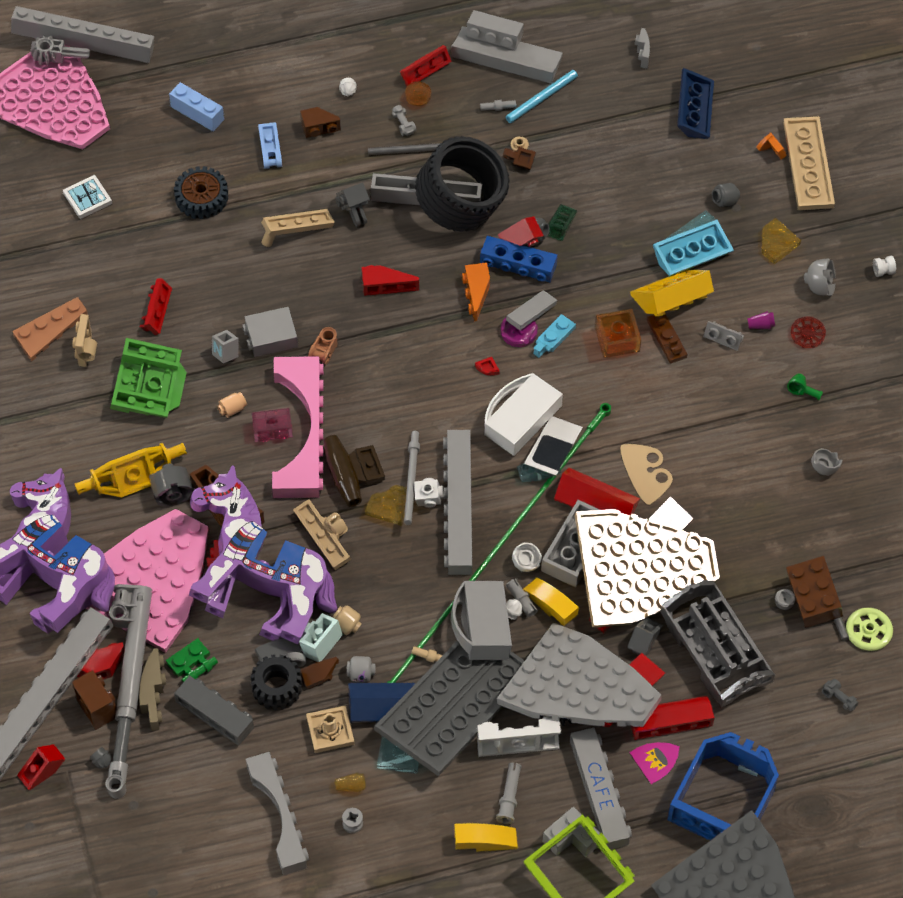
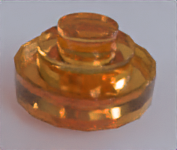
(418, 93)

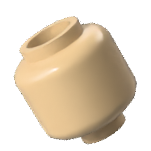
(348, 619)

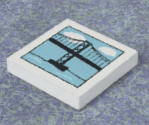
(87, 196)

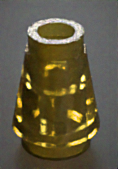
(352, 783)

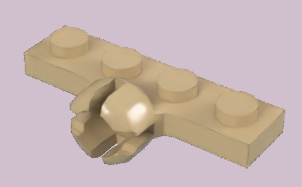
(324, 532)

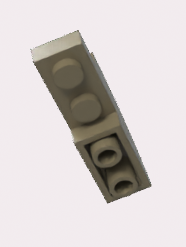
(150, 687)

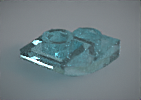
(529, 473)

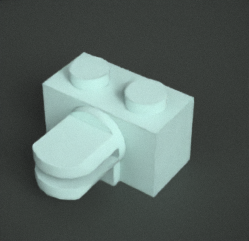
(320, 637)

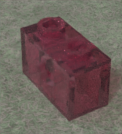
(272, 425)

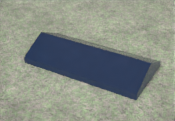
(695, 104)
(373, 700)

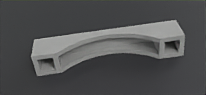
(264, 777)

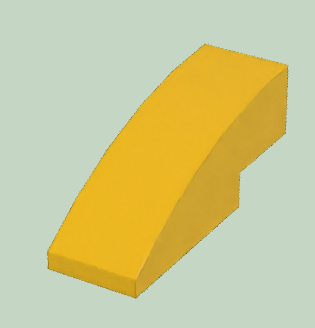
(552, 601)
(485, 837)

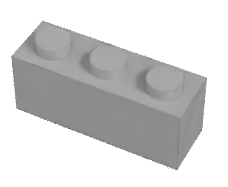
(494, 29)

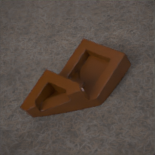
(319, 672)

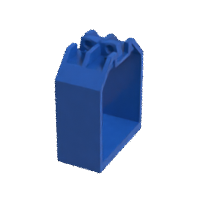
(729, 749)

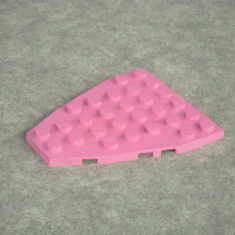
(53, 101)
(168, 560)

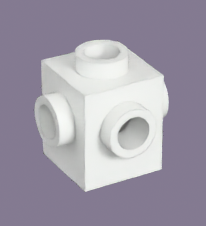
(428, 492)

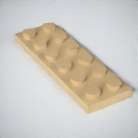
(808, 163)

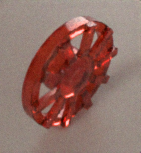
(808, 332)

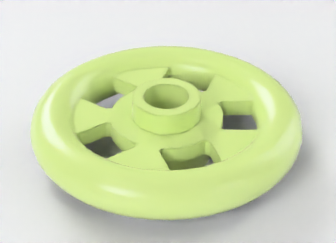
(873, 614)

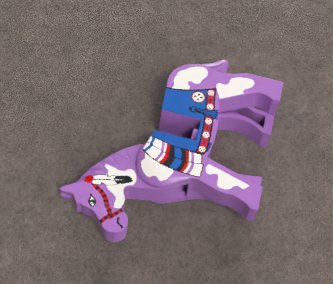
(42, 548)
(296, 576)

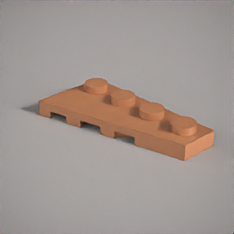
(44, 330)

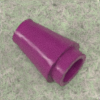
(761, 321)

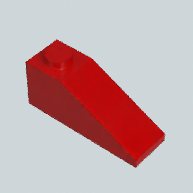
(386, 280)

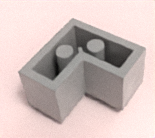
(577, 837)

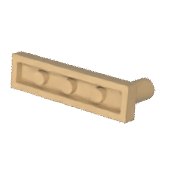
(295, 223)

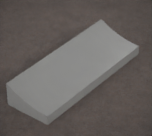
(525, 60)

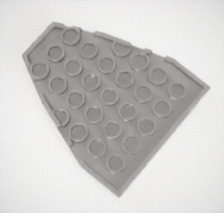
(579, 681)

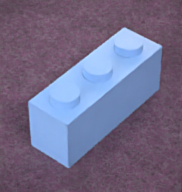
(196, 106)

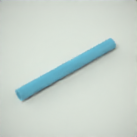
(541, 96)

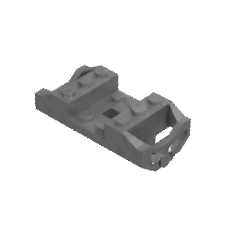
(723, 661)

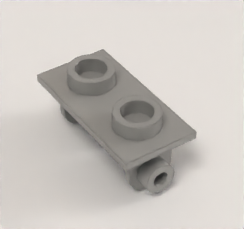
(723, 335)

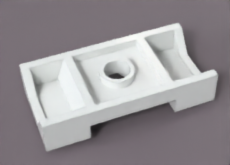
(509, 740)

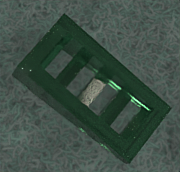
(561, 223)

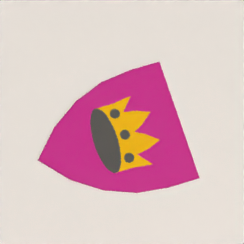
(655, 759)

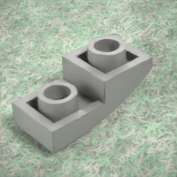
(643, 47)

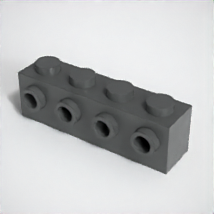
(214, 710)

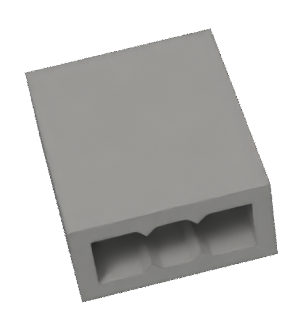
(270, 331)

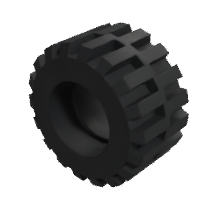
(272, 668)

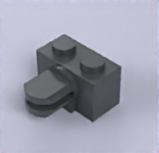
(352, 201)

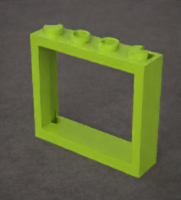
(599, 839)

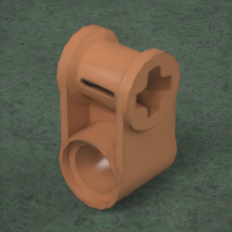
(324, 348)

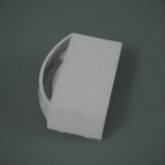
(482, 620)

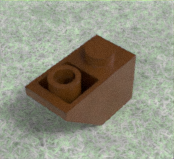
(319, 122)

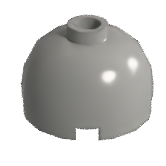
(820, 277)

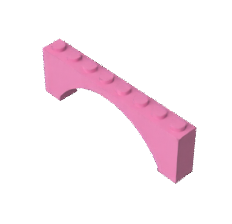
(302, 474)

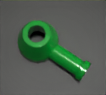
(798, 386)

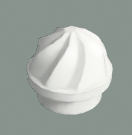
(347, 86)
(513, 608)

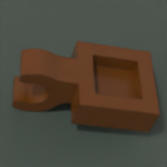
(522, 158)

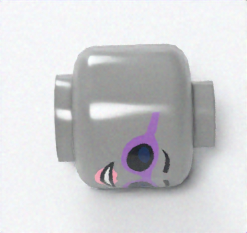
(360, 669)

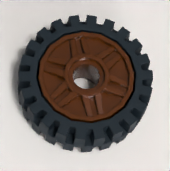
(189, 192)

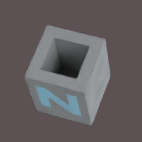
(225, 346)

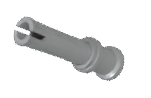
(508, 801)

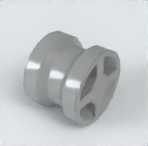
(350, 824)

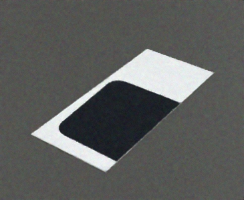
(553, 445)

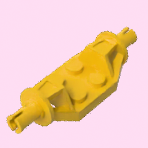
(130, 471)

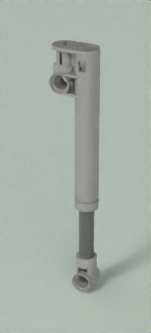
(135, 604)

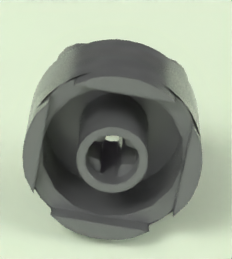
(171, 485)

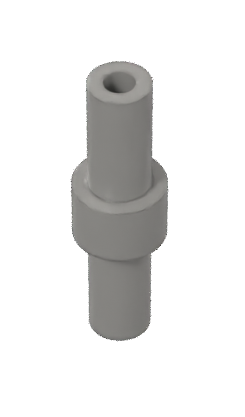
(498, 105)

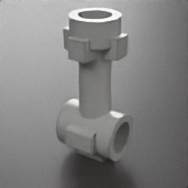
(406, 128)

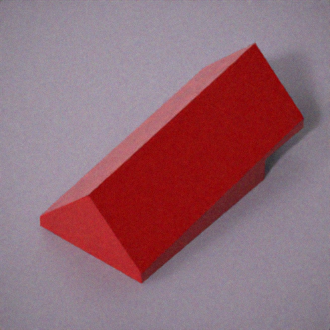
(581, 487)

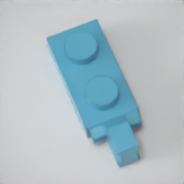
(554, 335)

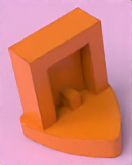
(771, 142)

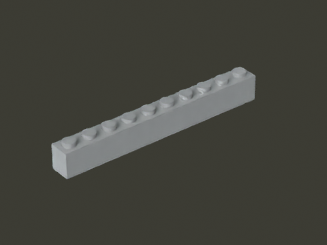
(51, 685)

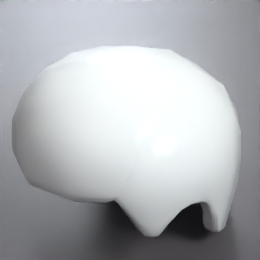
(526, 557)

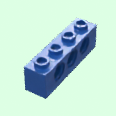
(528, 258)

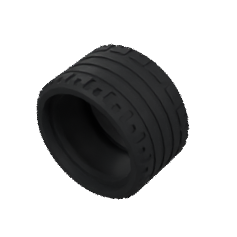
(479, 162)

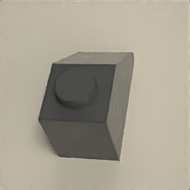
(644, 636)

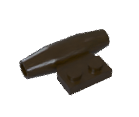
(352, 468)

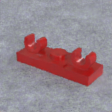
(426, 65)
(157, 307)

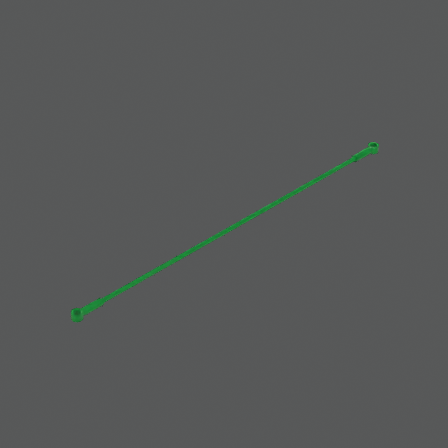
(590, 428)

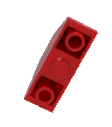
(104, 661)

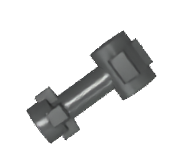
(832, 688)

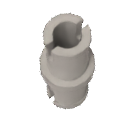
(523, 597)

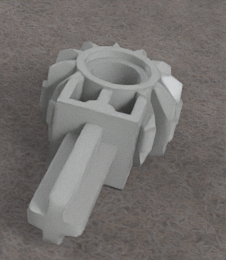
(53, 50)

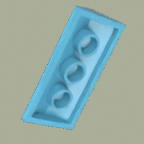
(692, 248)

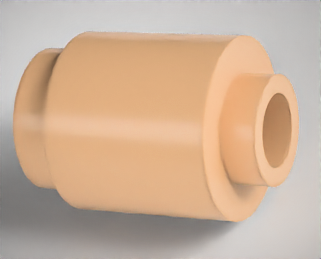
(232, 404)

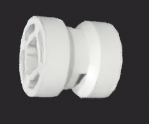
(884, 266)

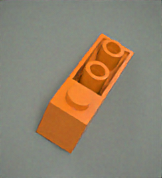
(478, 285)

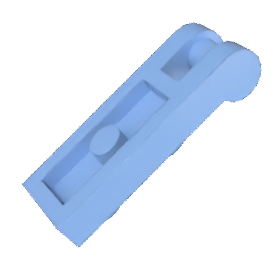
(270, 145)

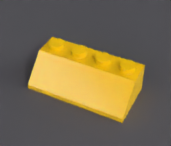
(673, 291)

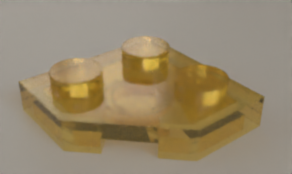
(778, 241)
(388, 505)

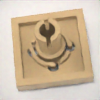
(328, 722)

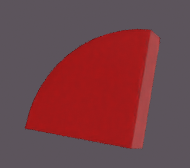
(487, 366)

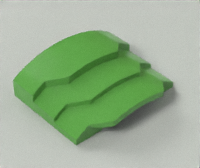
(149, 379)

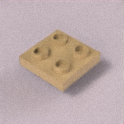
(83, 344)

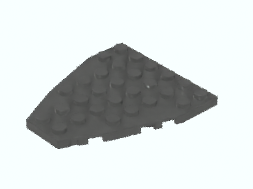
(732, 865)

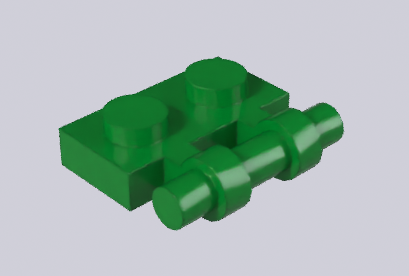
(190, 656)

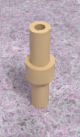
(430, 655)

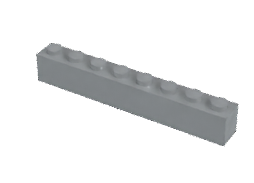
(83, 34)
(459, 502)

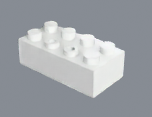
(522, 412)

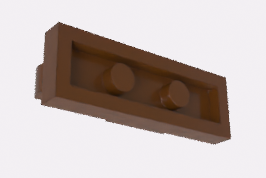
(667, 338)

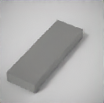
(531, 310)

